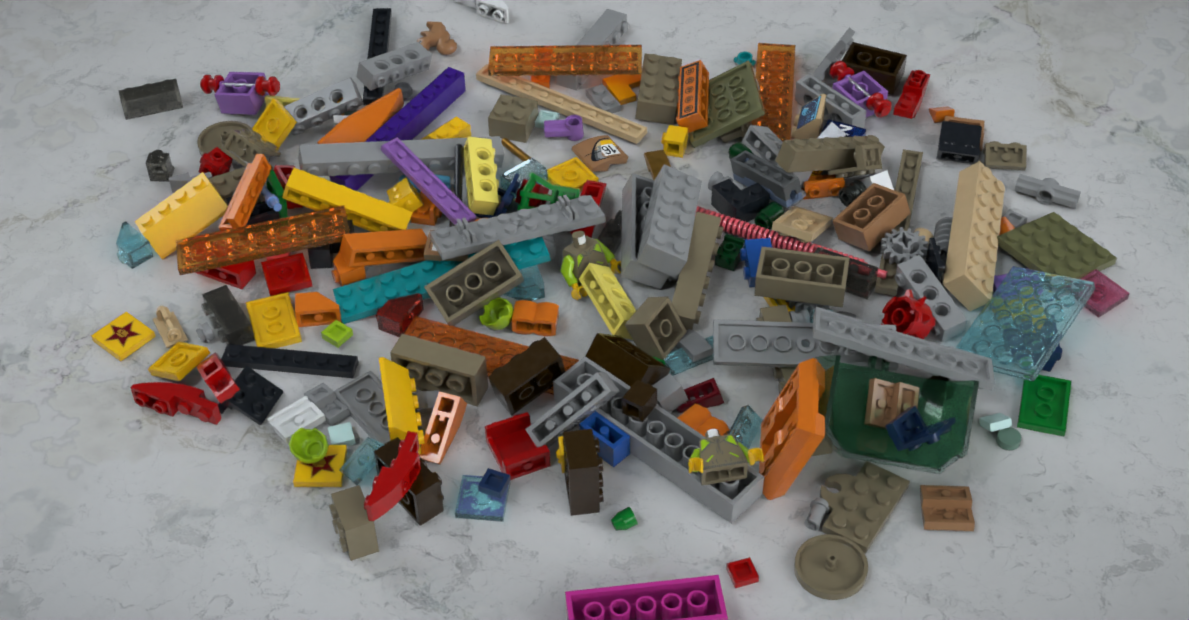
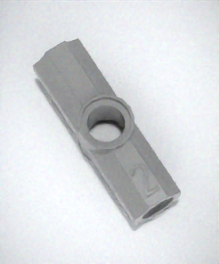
(1047, 191)

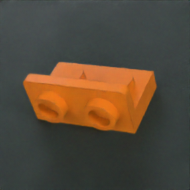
(823, 186)
(427, 213)

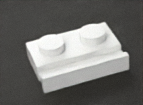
(296, 416)

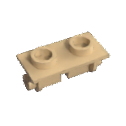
(168, 327)

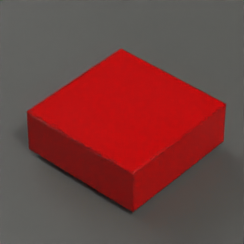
(742, 572)

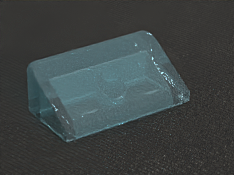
(361, 461)

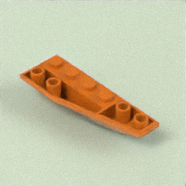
(366, 121)

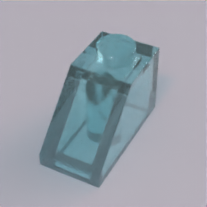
(132, 246)
(531, 288)

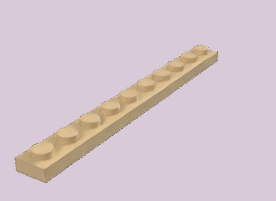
(565, 105)

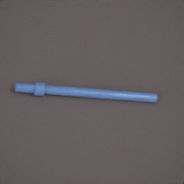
(271, 199)

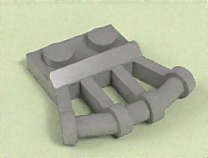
(835, 54)

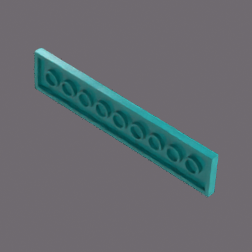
(368, 295)

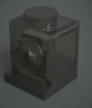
(157, 162)

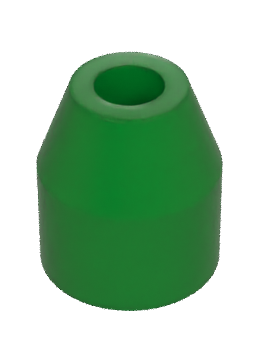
(624, 519)

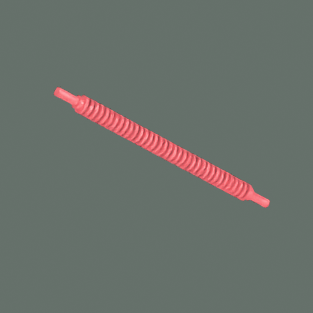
(751, 231)

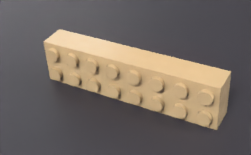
(974, 236)

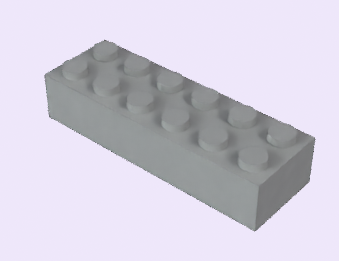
(635, 205)
(669, 221)

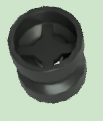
(850, 193)

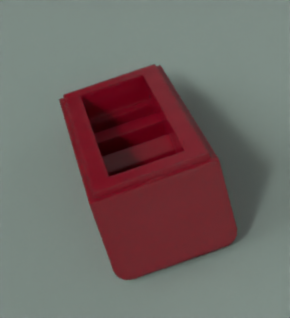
(711, 398)

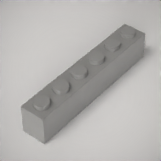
(605, 31)

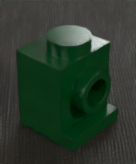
(729, 252)

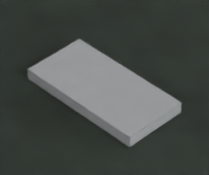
(367, 405)

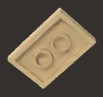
(802, 224)

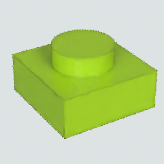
(337, 333)

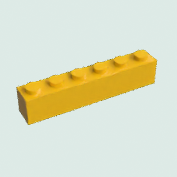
(364, 210)

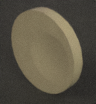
(217, 134)
(831, 567)

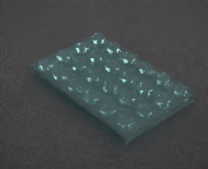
(1026, 320)

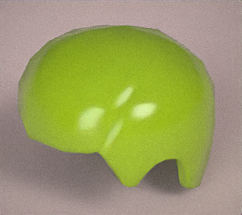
(497, 314)
(308, 445)

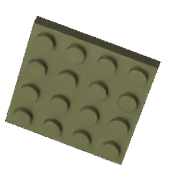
(731, 103)
(1055, 248)

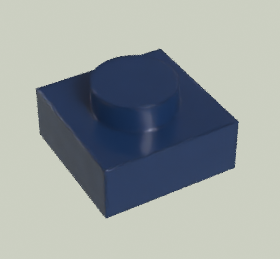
(494, 483)

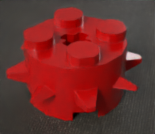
(909, 315)

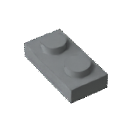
(603, 99)

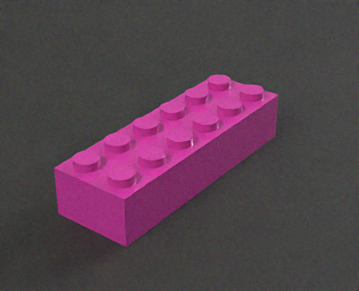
(660, 600)

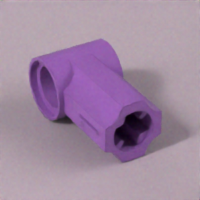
(570, 127)

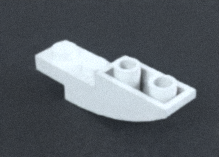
(492, 9)

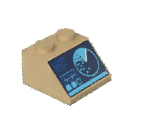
(810, 120)

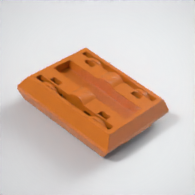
(792, 428)

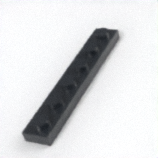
(290, 361)

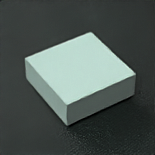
(545, 115)
(995, 422)
(341, 434)

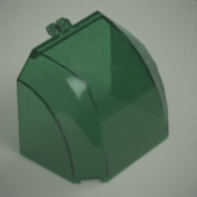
(845, 412)

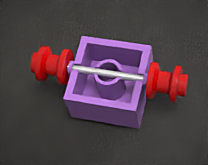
(860, 89)
(240, 91)

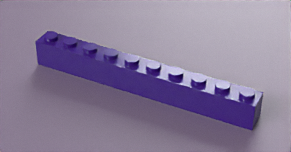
(413, 117)

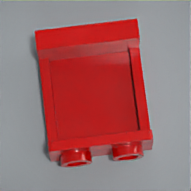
(514, 448)

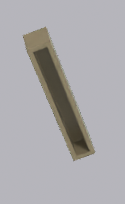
(822, 153)
(693, 275)

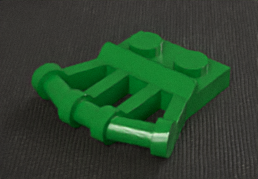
(557, 190)

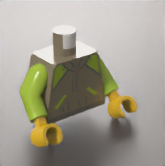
(579, 255)
(722, 458)

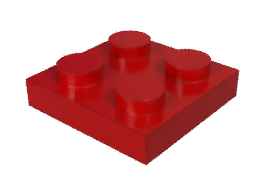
(286, 274)

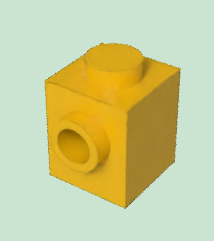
(675, 141)

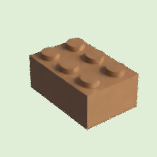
(871, 216)

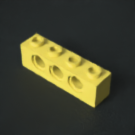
(481, 176)
(608, 298)

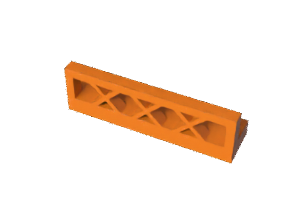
(246, 193)

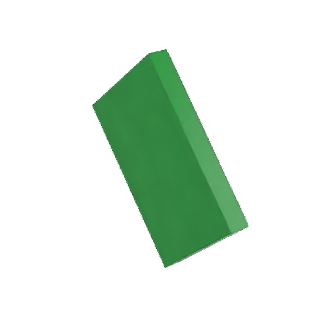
(1045, 405)

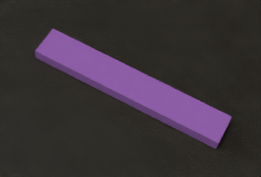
(427, 181)

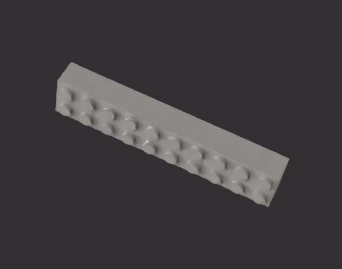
(666, 446)

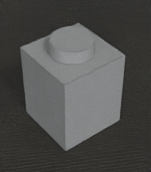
(670, 393)

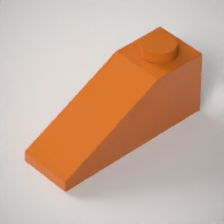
(442, 427)

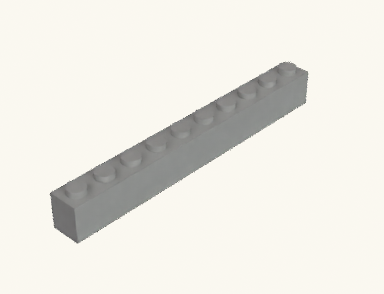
(368, 158)

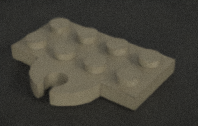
(862, 503)

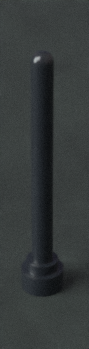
(458, 175)

